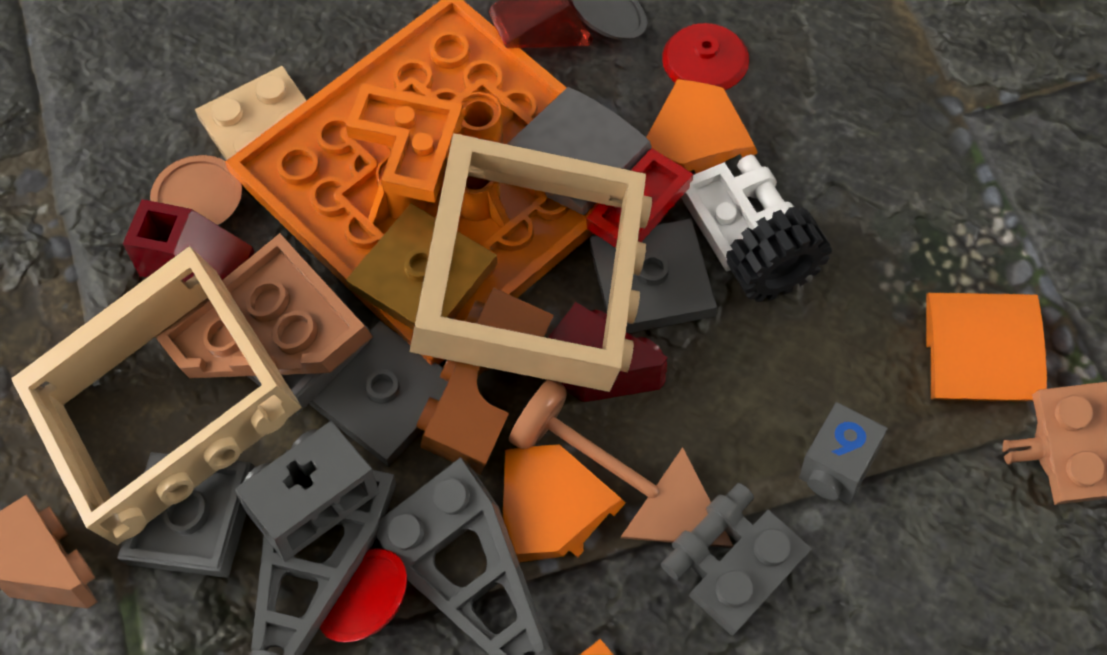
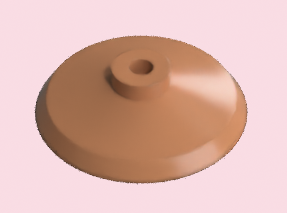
(201, 185)

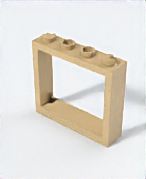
(106, 343)
(515, 350)

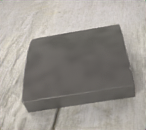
(583, 131)

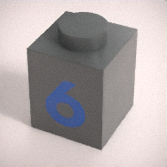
(842, 454)

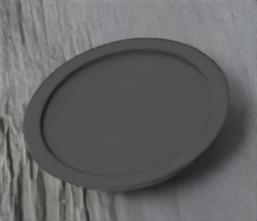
(613, 17)

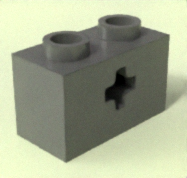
(336, 484)

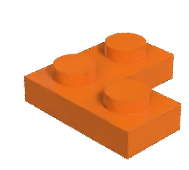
(418, 131)

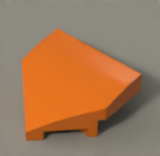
(699, 127)
(552, 502)

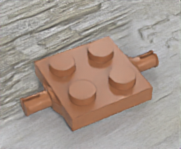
(1068, 441)

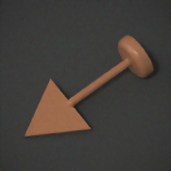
(671, 505)

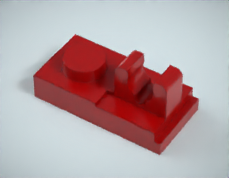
(664, 183)

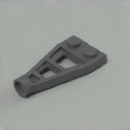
(433, 520)
(332, 575)

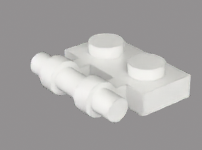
(722, 206)

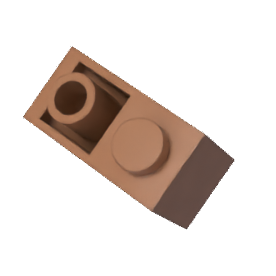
(35, 561)

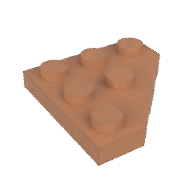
(288, 309)

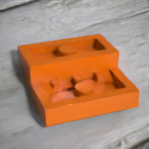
(985, 346)

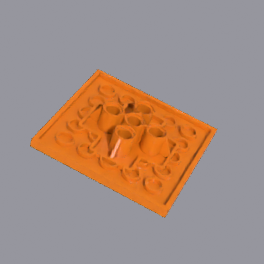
(331, 185)

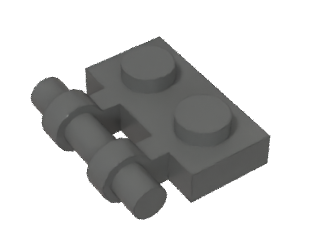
(748, 572)

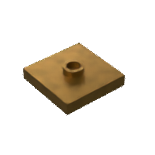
(396, 268)

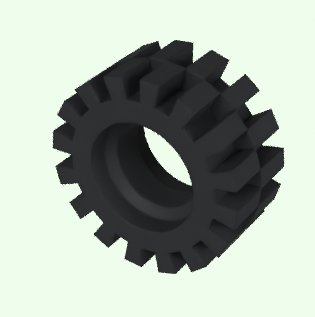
(778, 254)

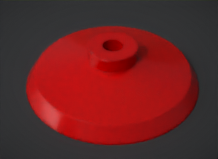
(706, 55)
(368, 599)

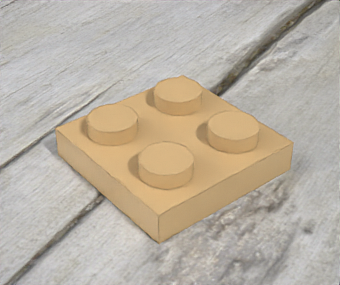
(249, 110)

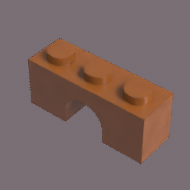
(462, 419)

